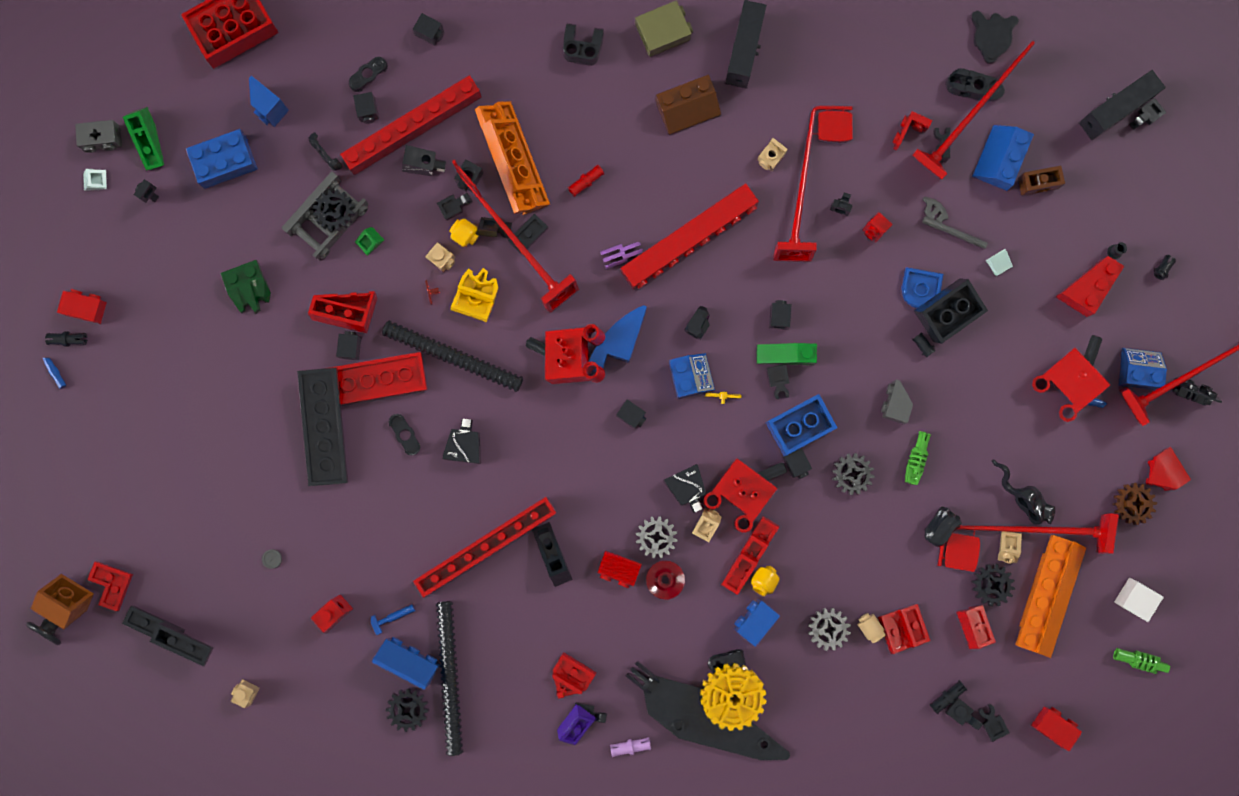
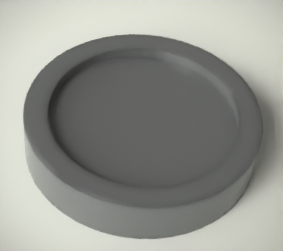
(271, 559)

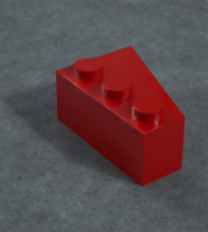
(1092, 287)
(345, 311)

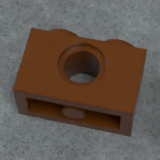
(1041, 180)

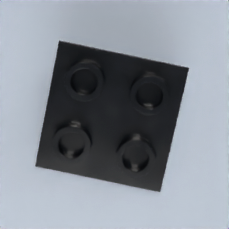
(1199, 394)

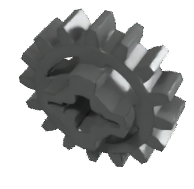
(851, 466)

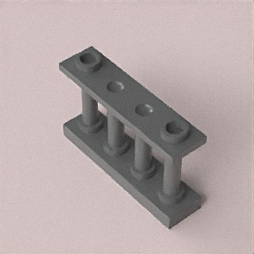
(306, 211)

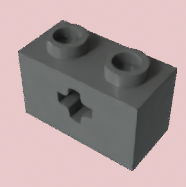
(88, 133)

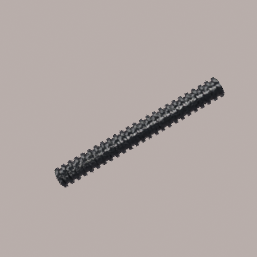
(451, 355)
(449, 678)

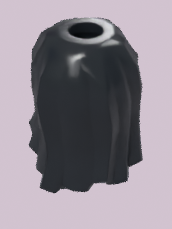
(942, 527)

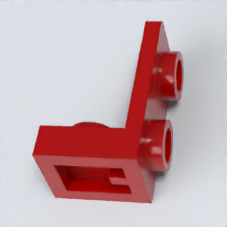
(917, 122)
(876, 227)

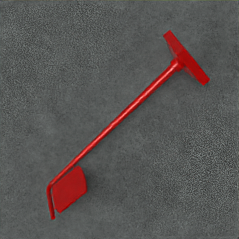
(834, 127)
(932, 161)
(558, 291)
(1138, 404)
(964, 550)

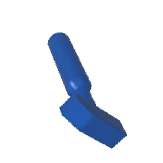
(391, 617)

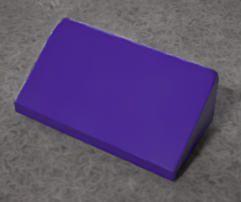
(575, 725)

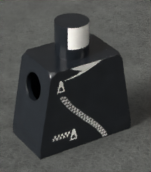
(414, 160)
(463, 444)
(687, 487)

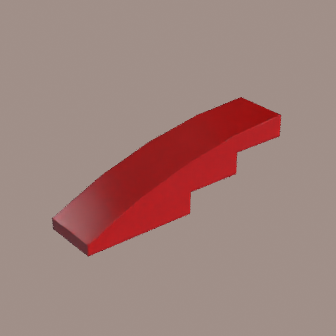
(750, 555)

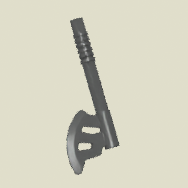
(929, 220)

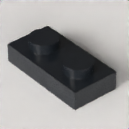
(530, 232)

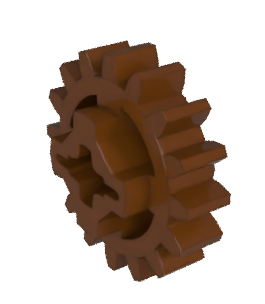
(1134, 495)

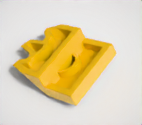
(475, 295)

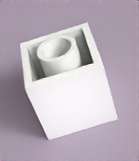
(1138, 599)

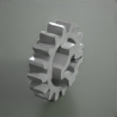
(658, 526)
(837, 627)

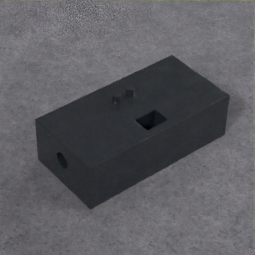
(745, 44)
(1122, 104)

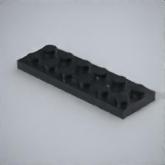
(322, 426)

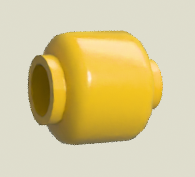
(464, 232)
(765, 580)

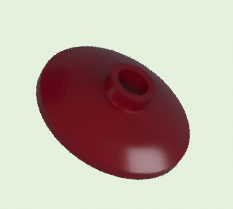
(670, 589)

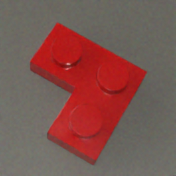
(115, 583)

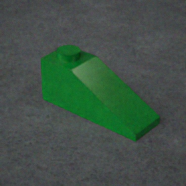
(145, 137)
(787, 354)

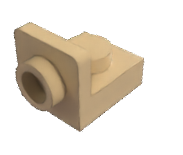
(441, 257)
(707, 524)
(1010, 547)

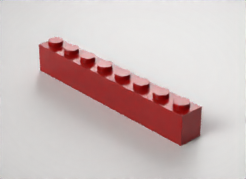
(411, 125)
(689, 236)
(484, 547)

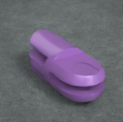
(622, 253)

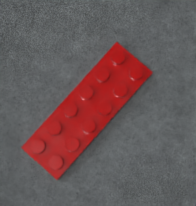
(381, 378)

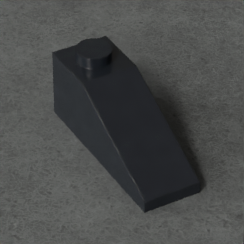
(552, 554)

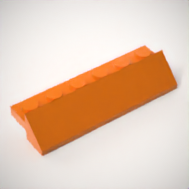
(512, 157)
(1050, 595)

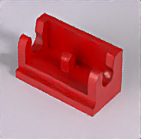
(976, 627)

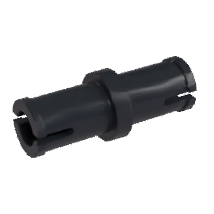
(66, 338)
(948, 697)

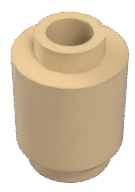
(871, 627)

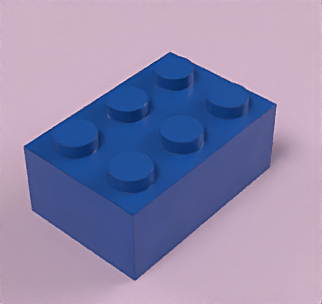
(221, 158)
(801, 425)

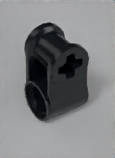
(730, 657)

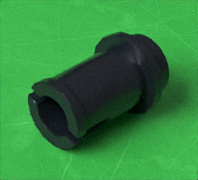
(1115, 251)
(1161, 272)
(924, 345)

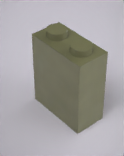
(663, 28)

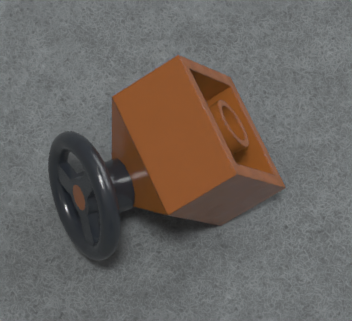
(60, 605)

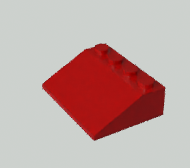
(228, 28)

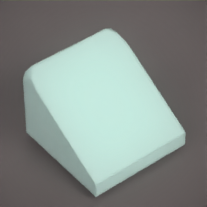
(94, 179)
(1000, 262)

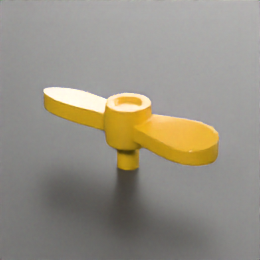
(723, 395)

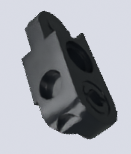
(966, 86)

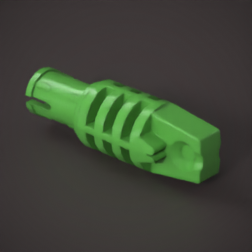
(917, 459)
(1141, 661)

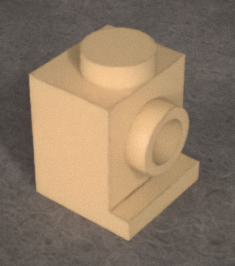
(777, 149)
(244, 693)

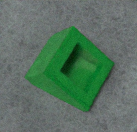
(369, 240)

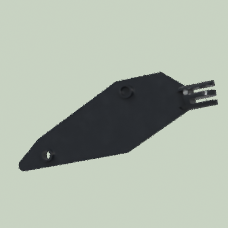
(681, 712)

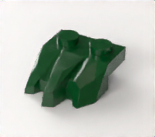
(246, 286)

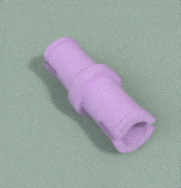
(630, 747)

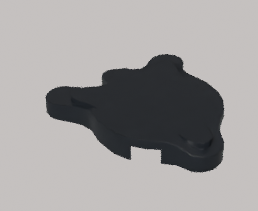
(993, 35)

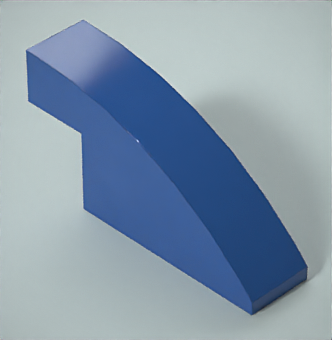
(620, 338)

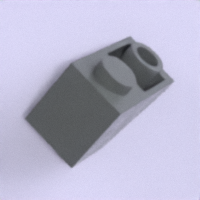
(898, 403)

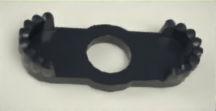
(357, 81)
(333, 164)
(398, 424)

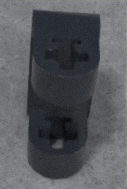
(582, 47)

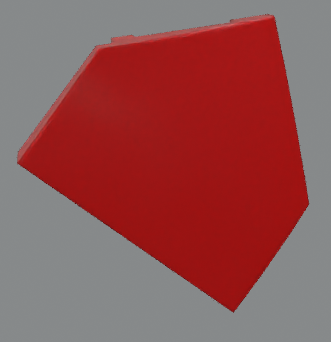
(1167, 471)
(571, 676)

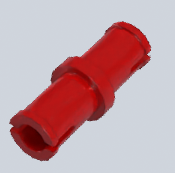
(585, 180)

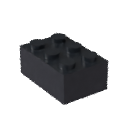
(951, 310)

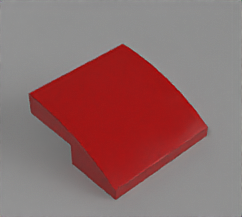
(904, 628)

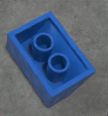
(1003, 156)
(406, 662)

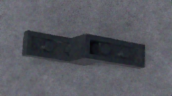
(167, 635)

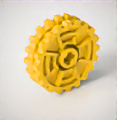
(725, 684)

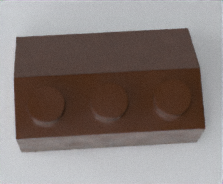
(688, 104)

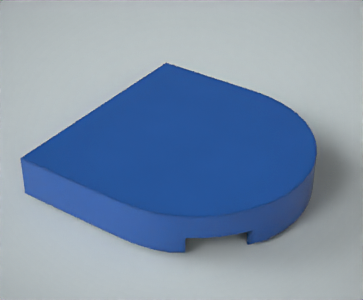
(920, 286)

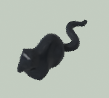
(1028, 499)

